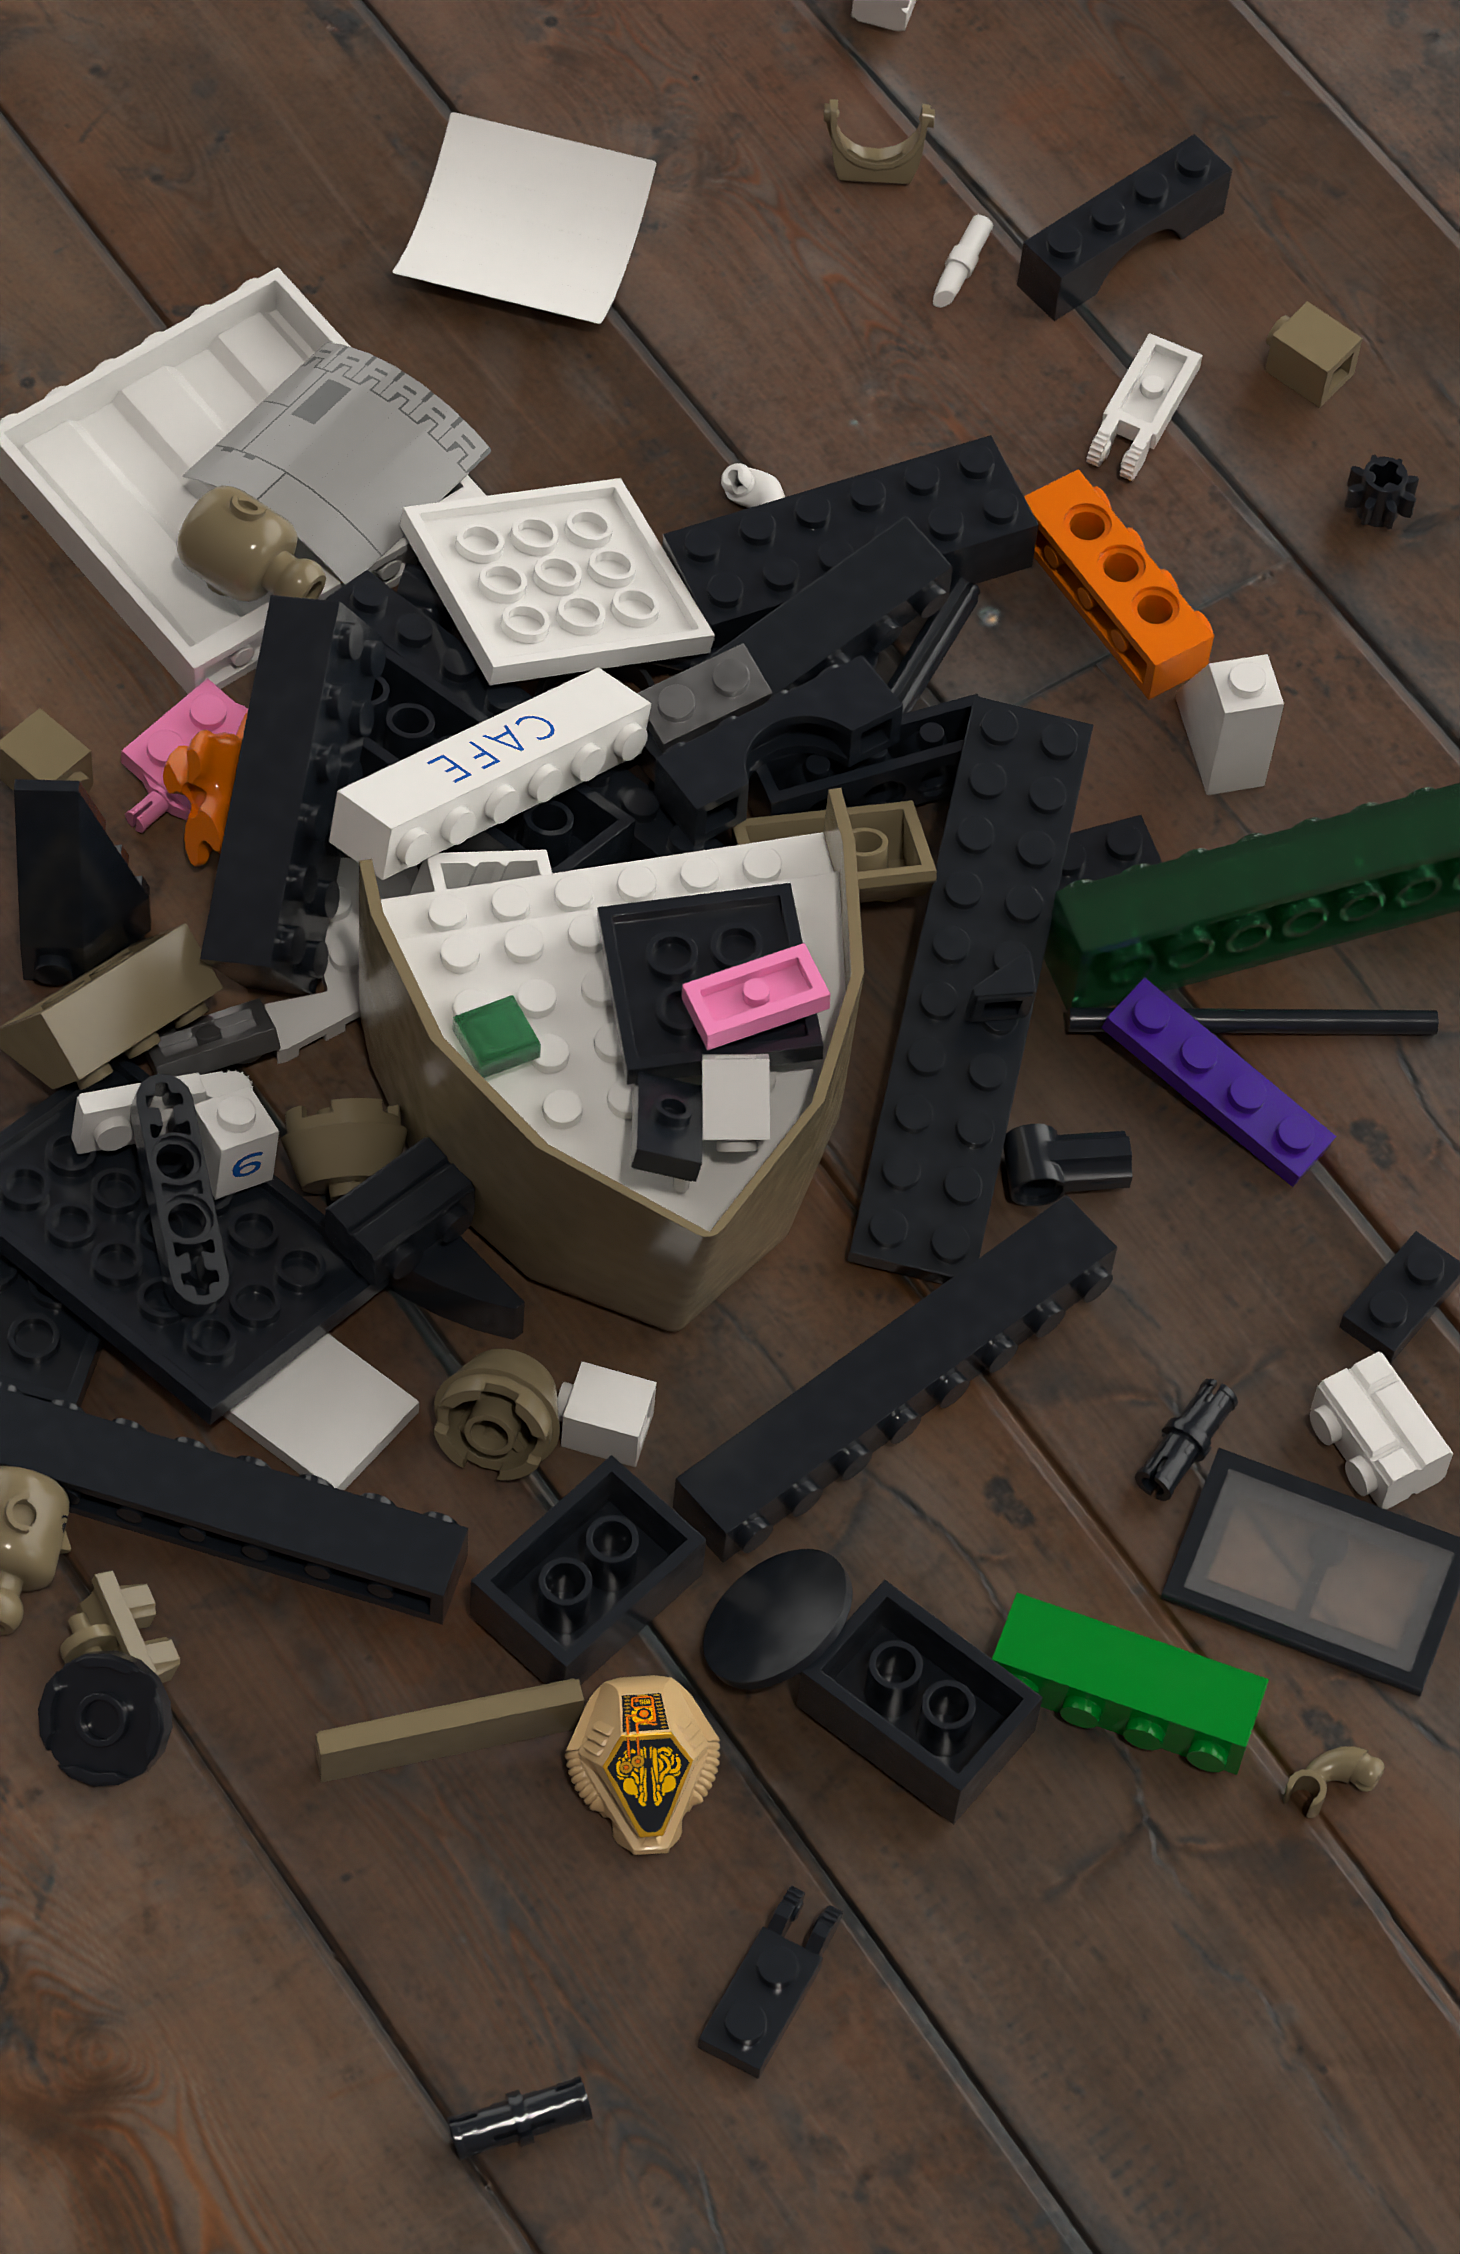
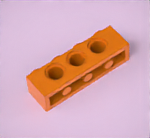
(1087, 554)

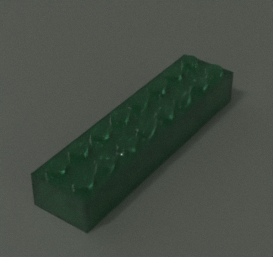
(1257, 899)

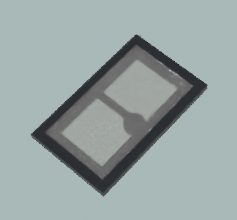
(1317, 1571)

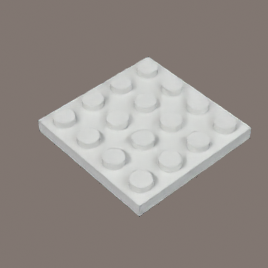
(556, 581)

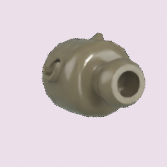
(245, 549)
(31, 1537)

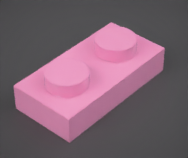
(756, 996)

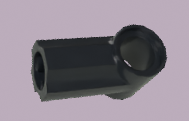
(1049, 1164)

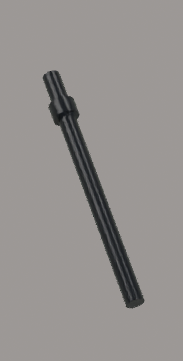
(1283, 1020)

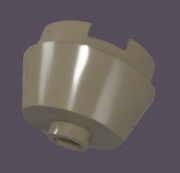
(342, 1143)
(498, 1413)

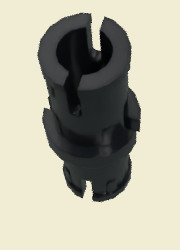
(1186, 1439)
(520, 2118)

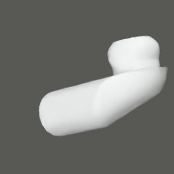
(750, 486)

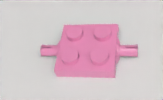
(146, 756)

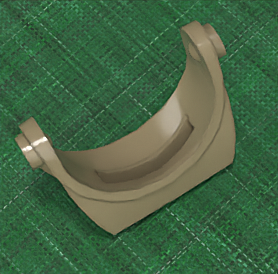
(880, 165)

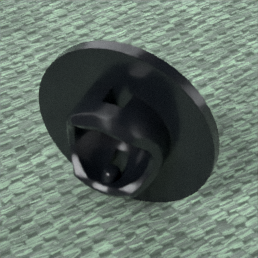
(778, 1619)

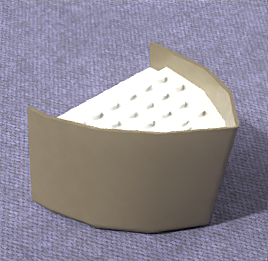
(556, 1132)

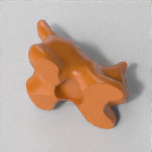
(206, 777)

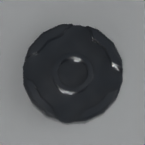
(105, 1718)

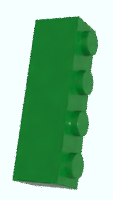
(1132, 1684)

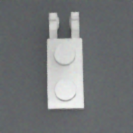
(1145, 402)
(104, 1116)

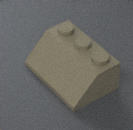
(888, 840)
(112, 1010)

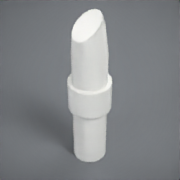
(962, 260)

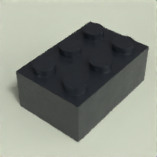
(587, 1575)
(919, 1701)

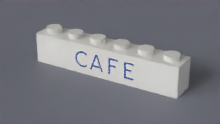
(489, 772)

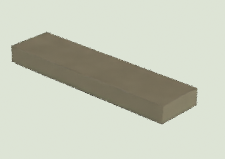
(448, 1730)

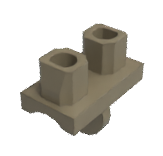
(112, 1622)

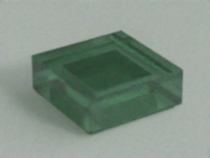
(496, 1036)

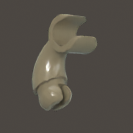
(1339, 1764)

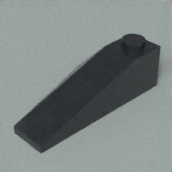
(72, 884)

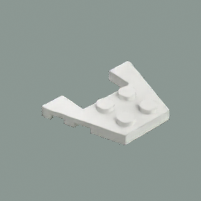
(326, 1013)

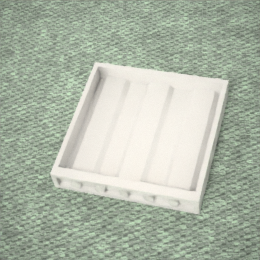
(110, 458)

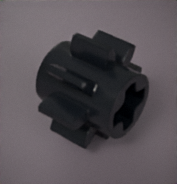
(1381, 491)

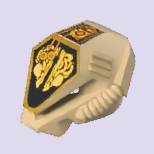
(643, 1759)

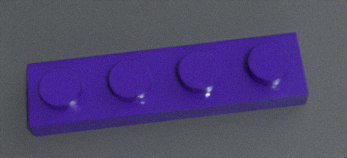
(1218, 1082)

